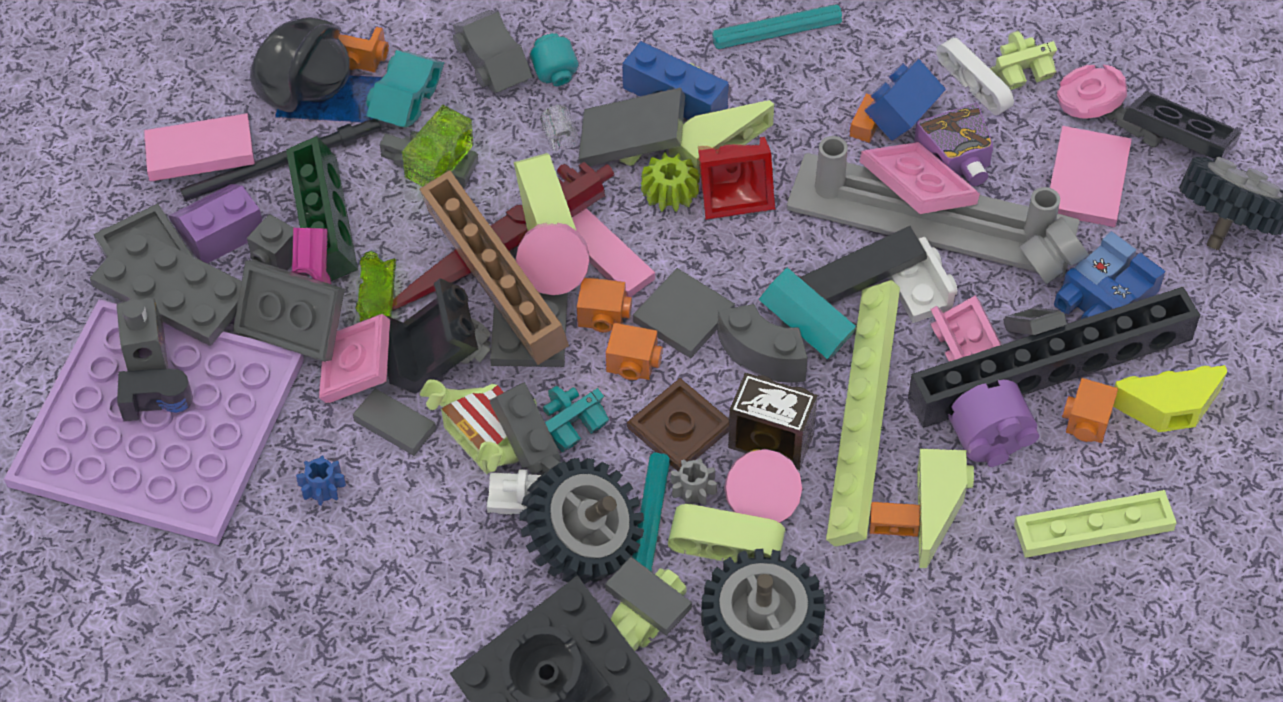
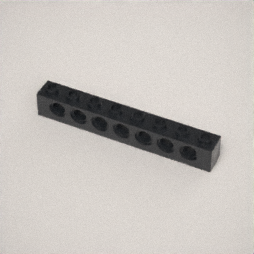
(1059, 353)

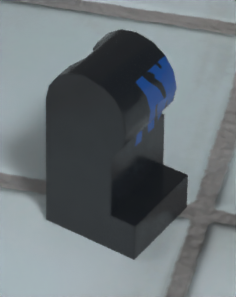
(152, 391)

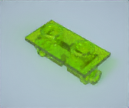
(377, 286)

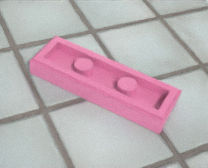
(611, 255)

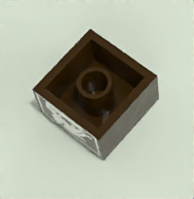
(772, 418)

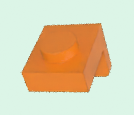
(366, 53)

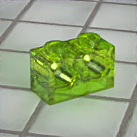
(438, 146)

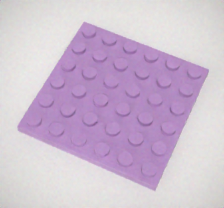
(166, 467)

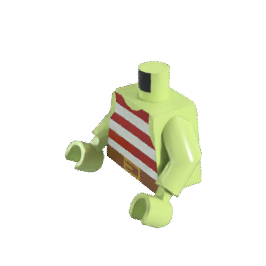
(472, 422)

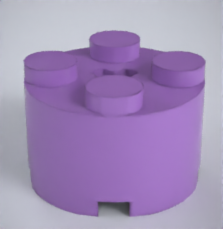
(993, 422)

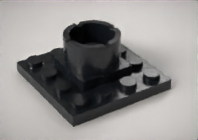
(559, 654)

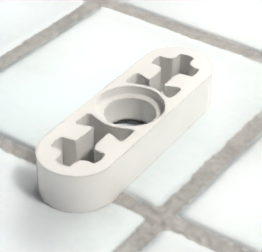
(974, 73)

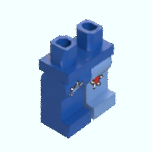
(1109, 279)

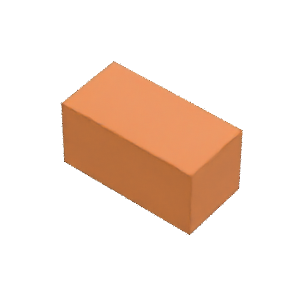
(862, 125)
(894, 519)

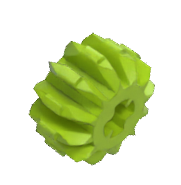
(670, 182)

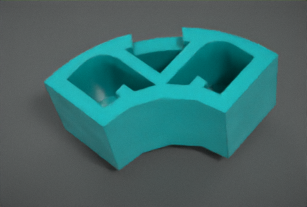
(402, 89)

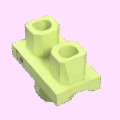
(1023, 54)

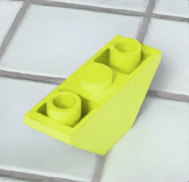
(1170, 398)

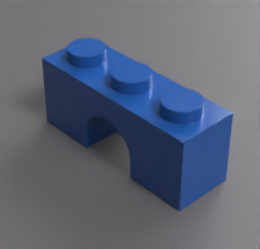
(653, 70)

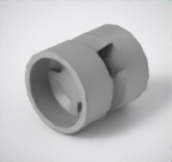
(1054, 250)

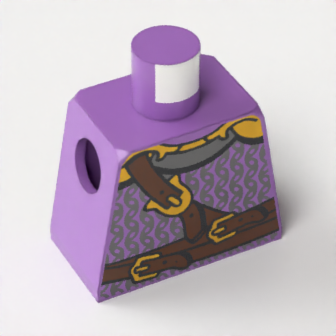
(959, 141)

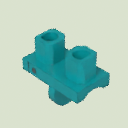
(586, 409)

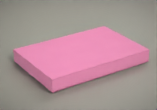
(198, 147)
(1090, 174)
(919, 177)

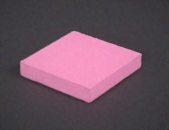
(357, 359)

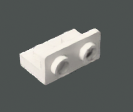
(925, 286)

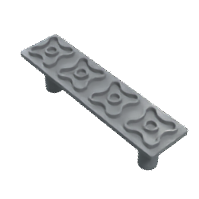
(856, 197)

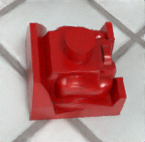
(736, 179)

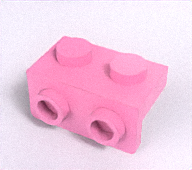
(964, 329)

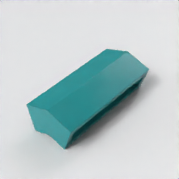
(805, 309)

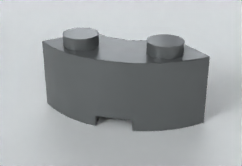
(491, 51)
(762, 345)

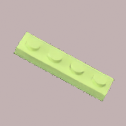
(1094, 523)

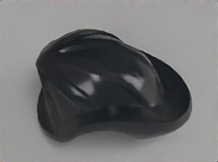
(300, 64)

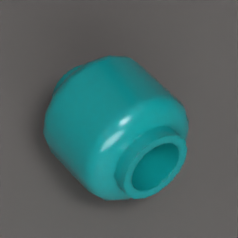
(554, 59)

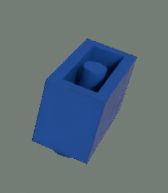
(904, 99)

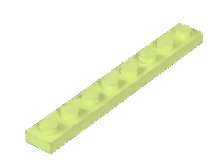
(863, 415)

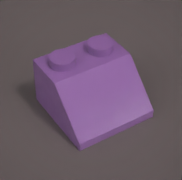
(218, 222)

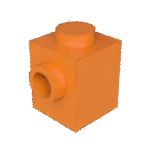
(602, 304)
(633, 352)
(1090, 410)

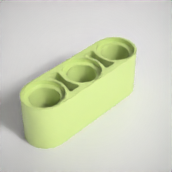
(722, 533)

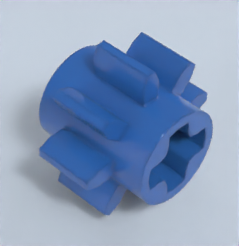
(321, 480)

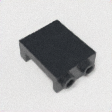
(431, 339)

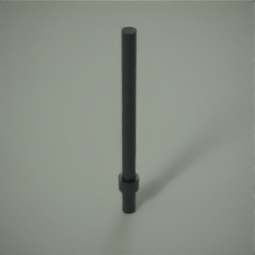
(345, 136)

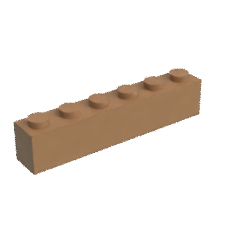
(494, 268)

